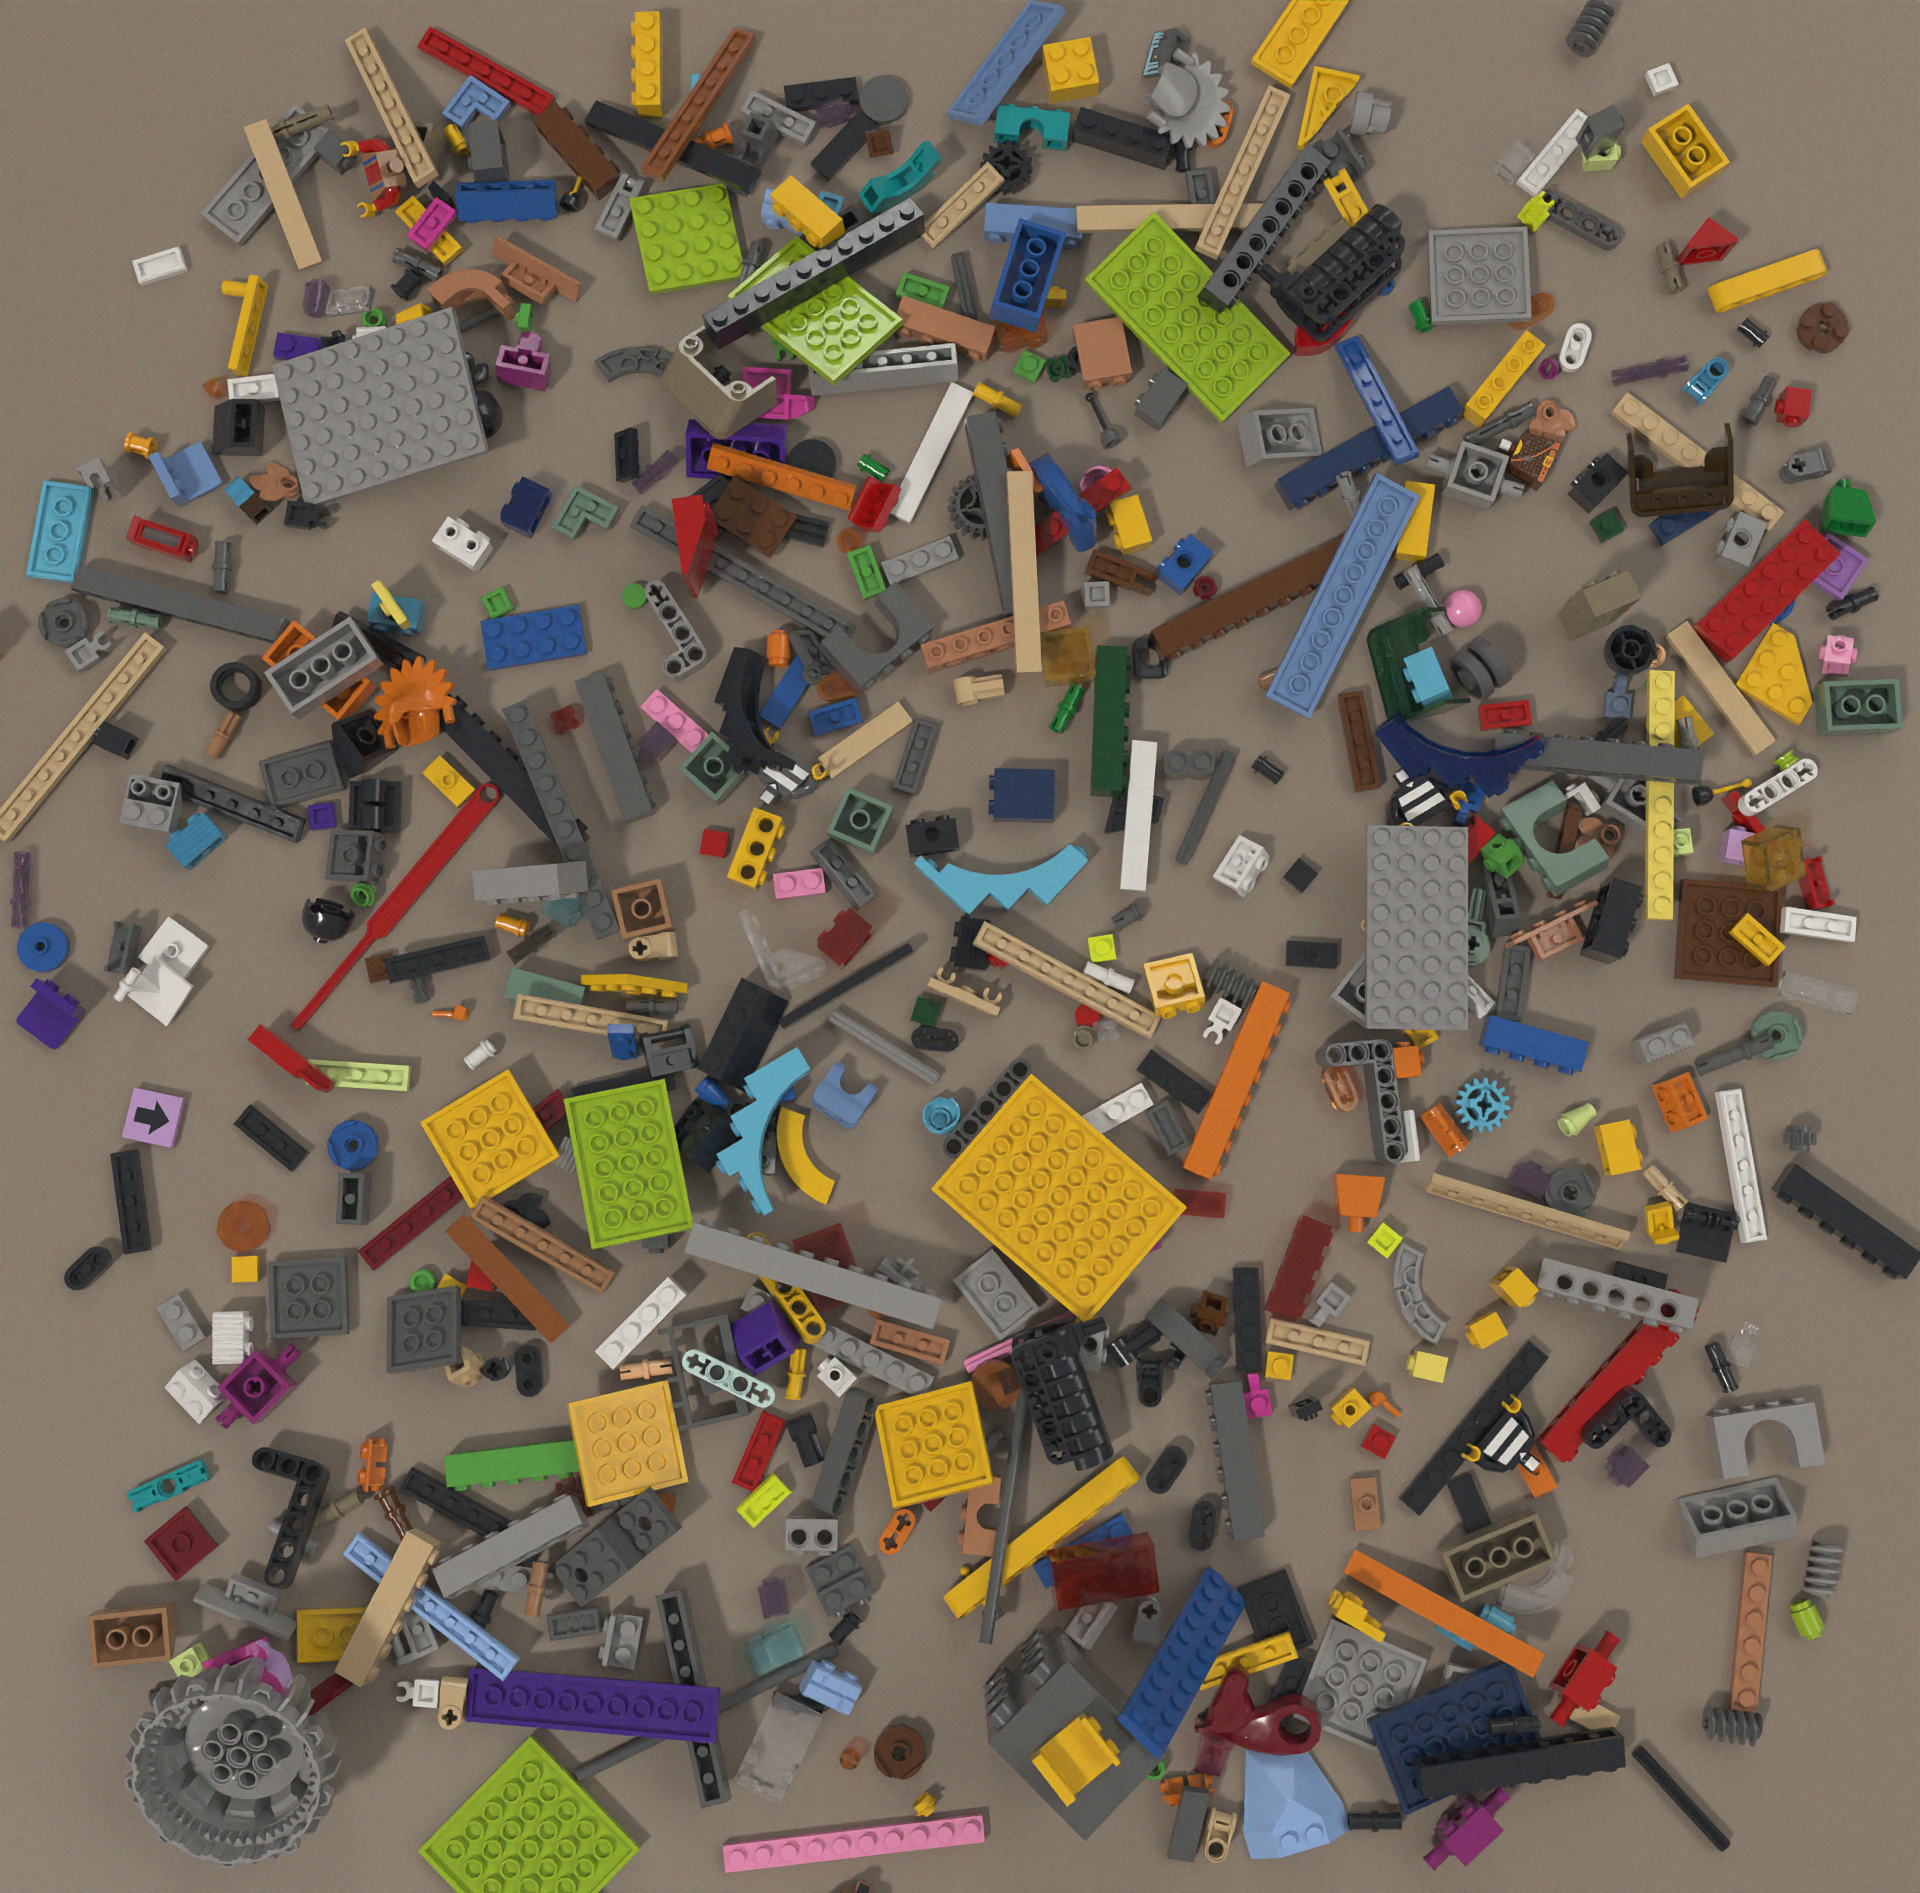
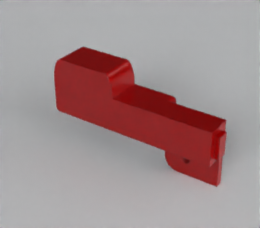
(289, 1059)

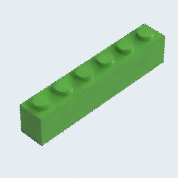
(511, 1464)

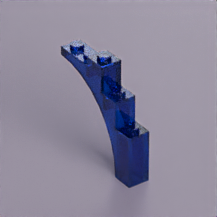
(1454, 766)

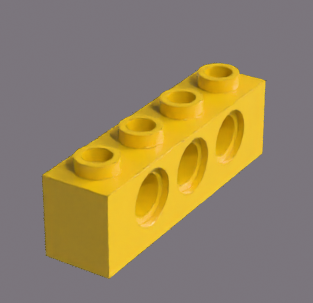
(1503, 379)

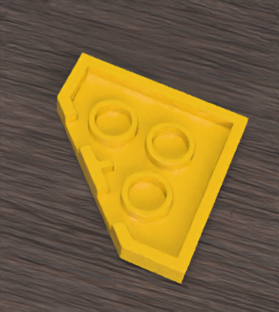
(1777, 676)
(633, 984)

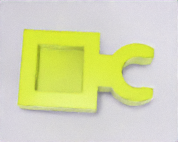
(1535, 212)

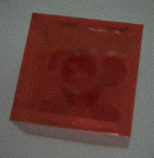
(844, 938)

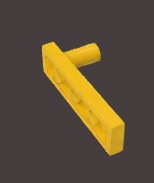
(249, 321)

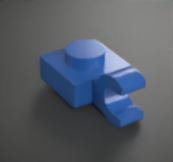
(1474, 796)

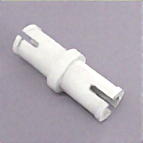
(1108, 977)

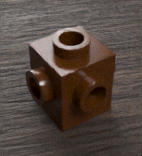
(1209, 1312)

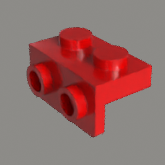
(874, 505)

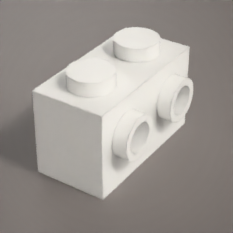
(463, 544)

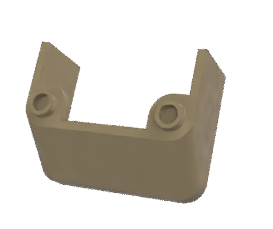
(711, 404)

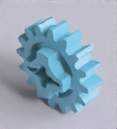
(1483, 1095)

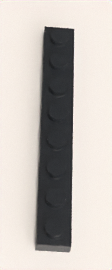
(1473, 1427)

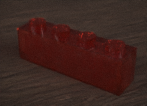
(1298, 1267)

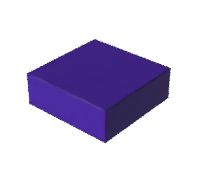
(322, 816)

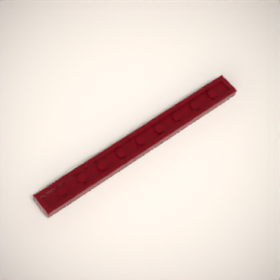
(440, 1200)

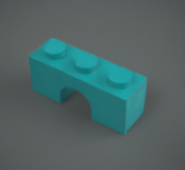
(1014, 120)

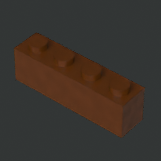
(577, 150)

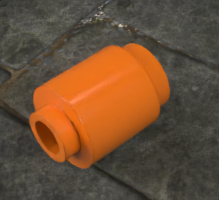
(778, 649)

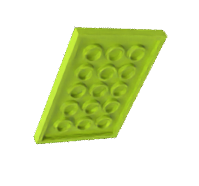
(831, 328)
(628, 1164)

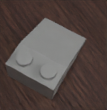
(1279, 436)

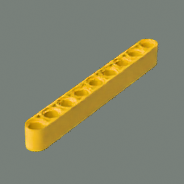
(1045, 1534)

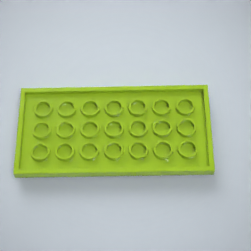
(1154, 291)

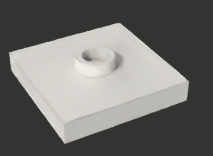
(175, 947)

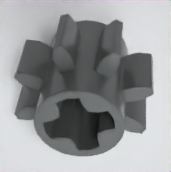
(1800, 1138)

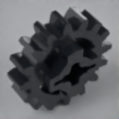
(1017, 169)

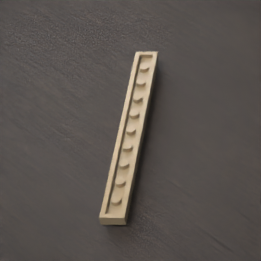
(78, 735)

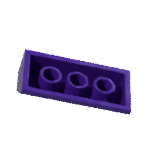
(755, 438)

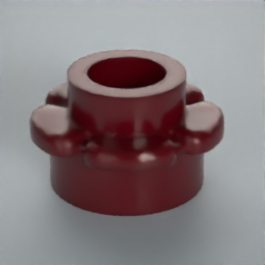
(1209, 583)

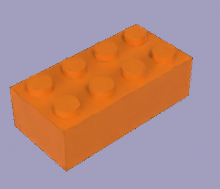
(340, 706)

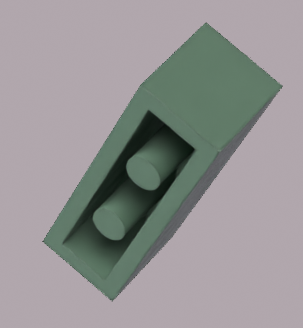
(544, 987)

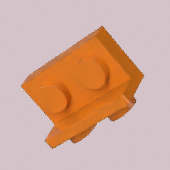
(1679, 1102)

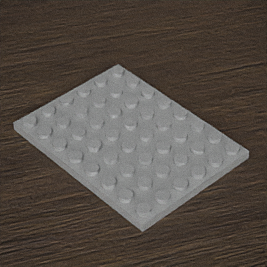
(380, 408)

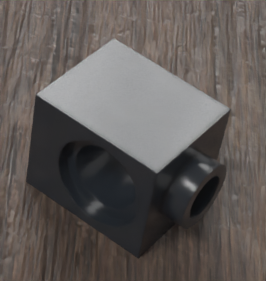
(115, 740)

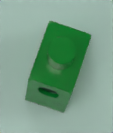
(1847, 511)

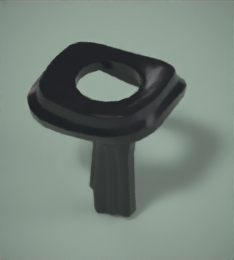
(1142, 672)

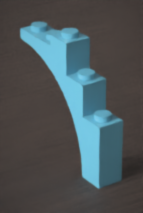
(745, 1156)

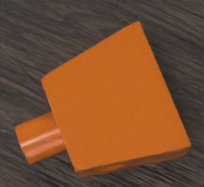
(1357, 1198)

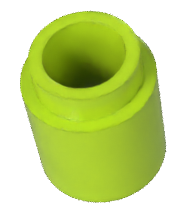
(1806, 1619)

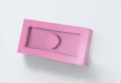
(799, 883)

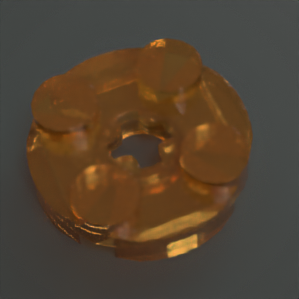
(229, 1231)

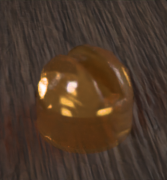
(213, 388)
(853, 1753)

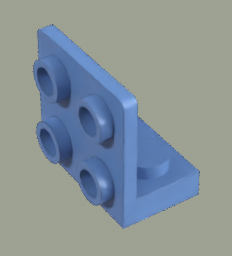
(187, 473)

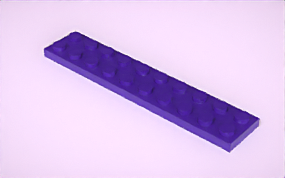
(595, 1705)

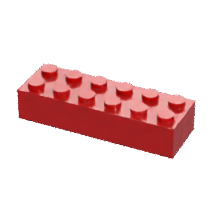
(1765, 591)

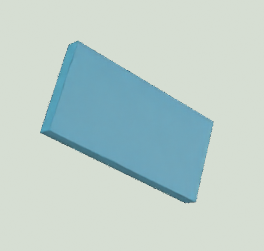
(59, 531)

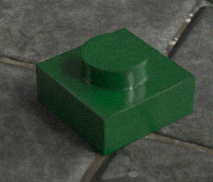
(1607, 526)
(926, 1012)

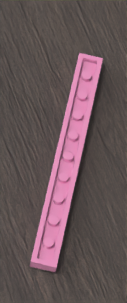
(853, 1842)

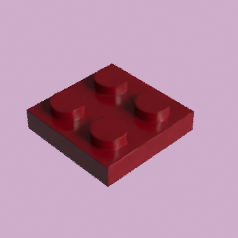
(181, 1543)

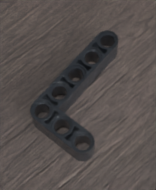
(295, 1510)

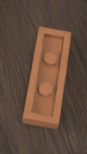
(909, 1341)

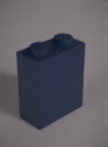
(1022, 795)

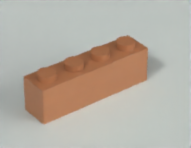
(939, 326)

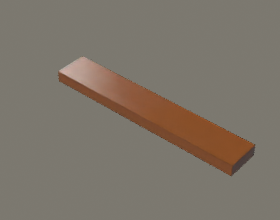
(507, 1278)

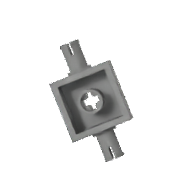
(1489, 472)
(1621, 803)

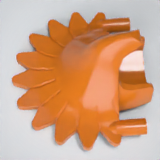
(414, 703)

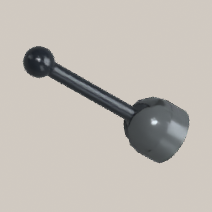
(1109, 436)

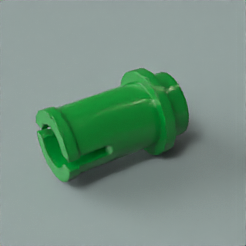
(1420, 316)
(873, 467)

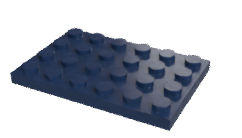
(1446, 1721)

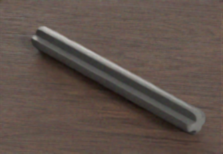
(1205, 807)

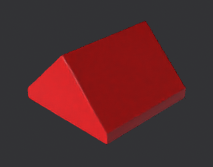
(1708, 244)

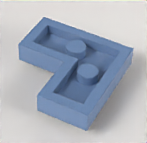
(475, 97)

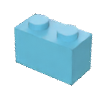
(1427, 677)

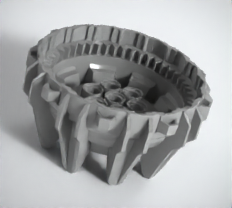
(228, 1810)

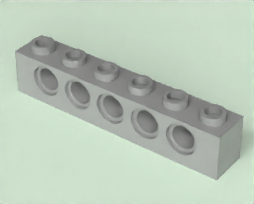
(1683, 1305)

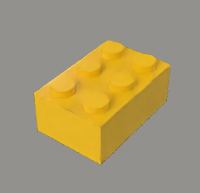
(1685, 151)

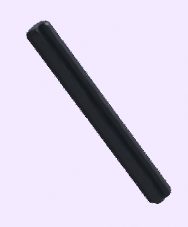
(1681, 1798)

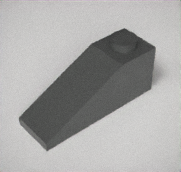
(1501, 903)

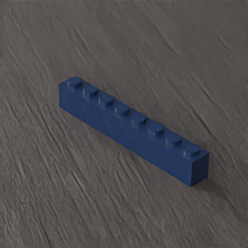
(1366, 450)

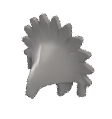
(1188, 101)

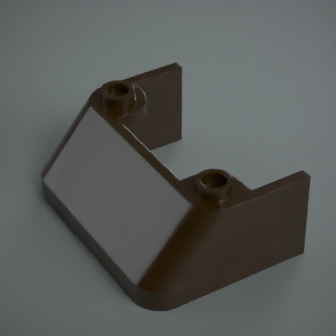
(1682, 489)

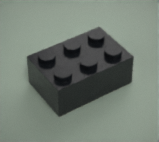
(1612, 921)

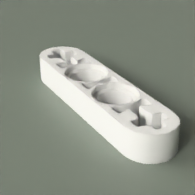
(1777, 786)

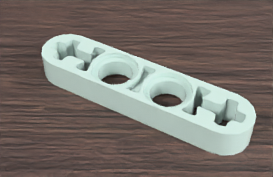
(727, 1381)

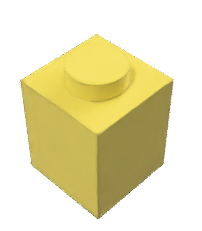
(1427, 1366)

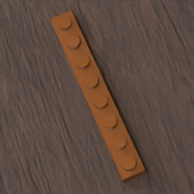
(698, 104)

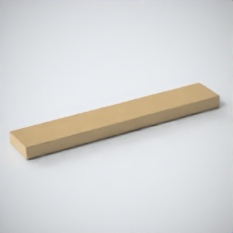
(283, 194)
(1720, 688)
(581, 1017)

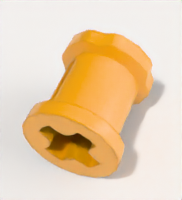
(140, 445)

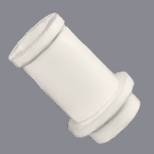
(480, 1054)

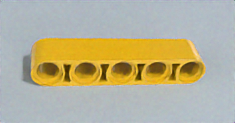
(1767, 281)
(787, 1300)

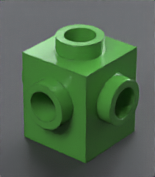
(1502, 855)

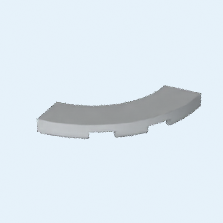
(1409, 1297)

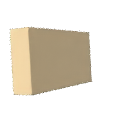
(1595, 1718)

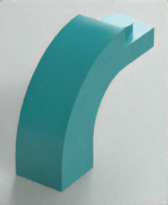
(892, 189)

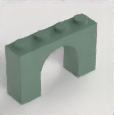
(1556, 870)

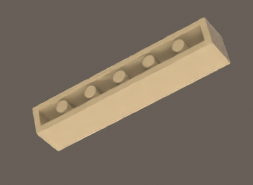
(388, 1607)

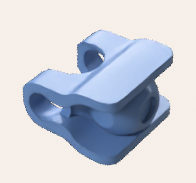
(838, 1105)

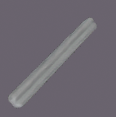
(884, 1047)

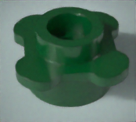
(1054, 373)

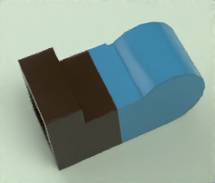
(247, 500)

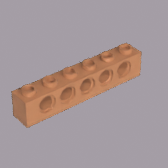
(986, 639)

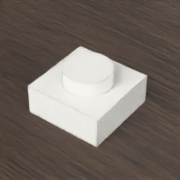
(1661, 79)

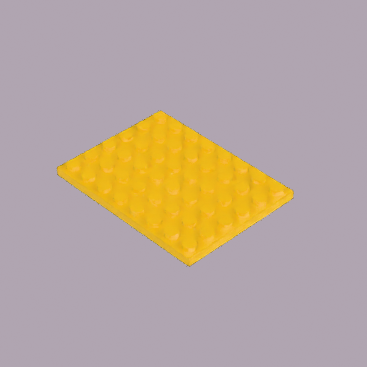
(1058, 1198)

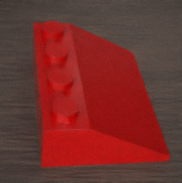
(695, 538)

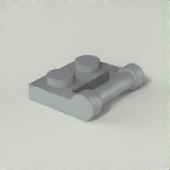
(420, 1638)

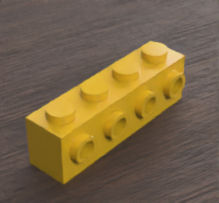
(648, 64)

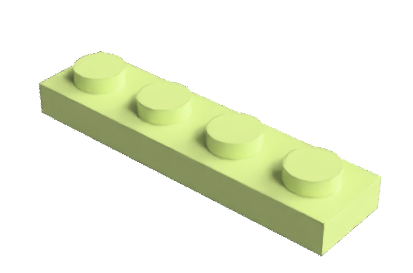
(366, 1075)

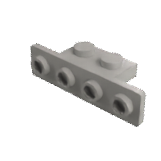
(248, 1603)

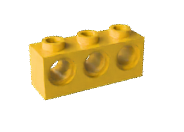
(751, 837)

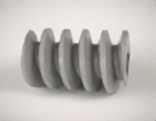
(1823, 1569)

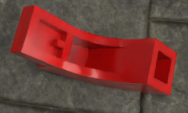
(1307, 346)

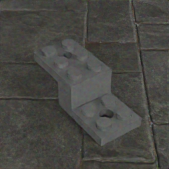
(615, 1547)

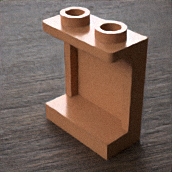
(1102, 353)

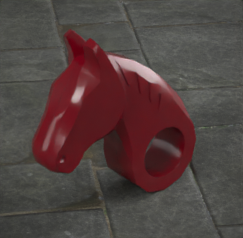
(1258, 1727)

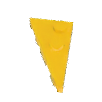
(1325, 94)

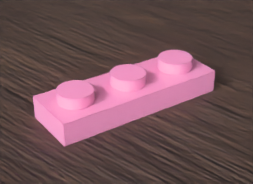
(674, 720)

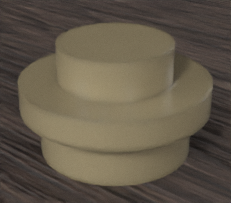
(1083, 1037)

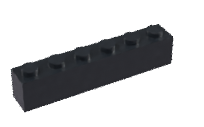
(1846, 1221)

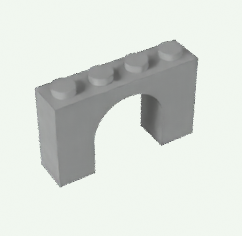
(1729, 1430)

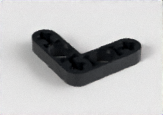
(1631, 1412)

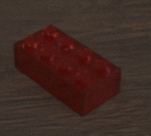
(1103, 1571)

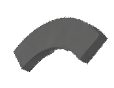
(633, 360)

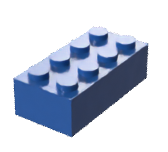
(1027, 275)

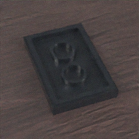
(1274, 1608)

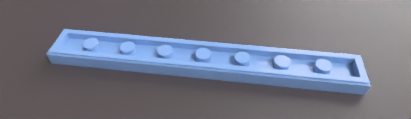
(438, 1612)

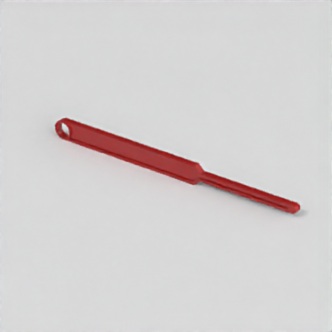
(408, 891)

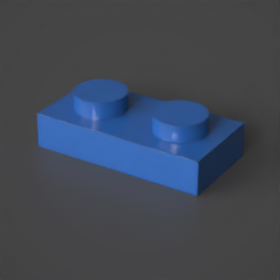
(835, 717)
(623, 1041)

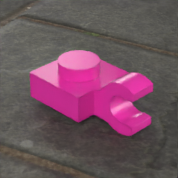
(1256, 1399)

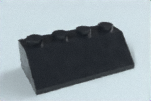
(743, 1034)

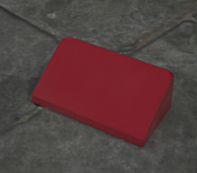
(328, 1691)

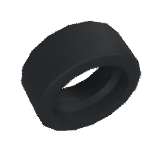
(226, 670)

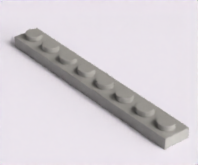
(855, 1351)

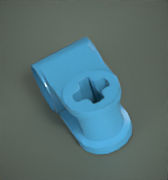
(1703, 383)

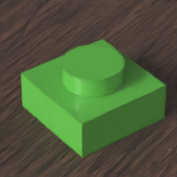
(525, 318)
(1029, 367)

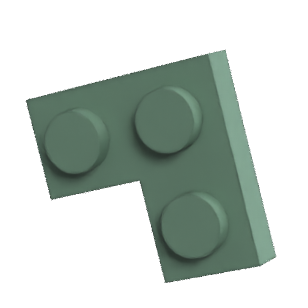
(584, 506)

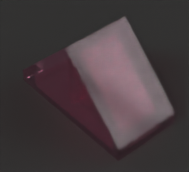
(1211, 1754)

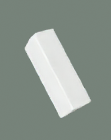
(1410, 1136)
(1090, 1623)

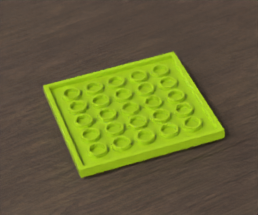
(530, 1833)

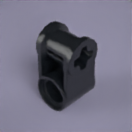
(1149, 1379)

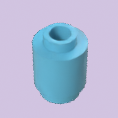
(1497, 1618)

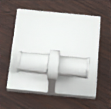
(156, 990)

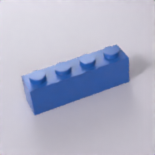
(507, 200)
(1533, 1044)

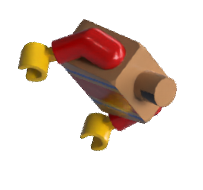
(383, 171)

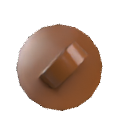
(995, 1384)

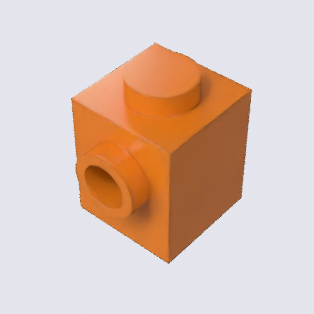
(1407, 1060)

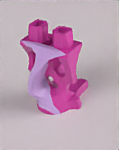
(276, 1668)

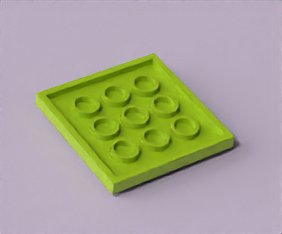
(686, 238)

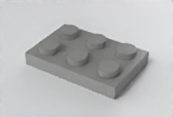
(996, 1294)

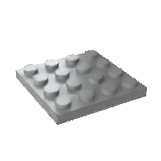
(1479, 276)
(1358, 1679)

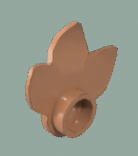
(1553, 426)
(275, 483)
(1594, 828)

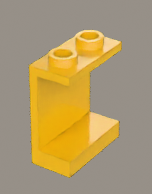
(1075, 1757)

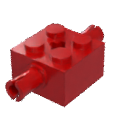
(1583, 1678)

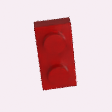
(1504, 715)

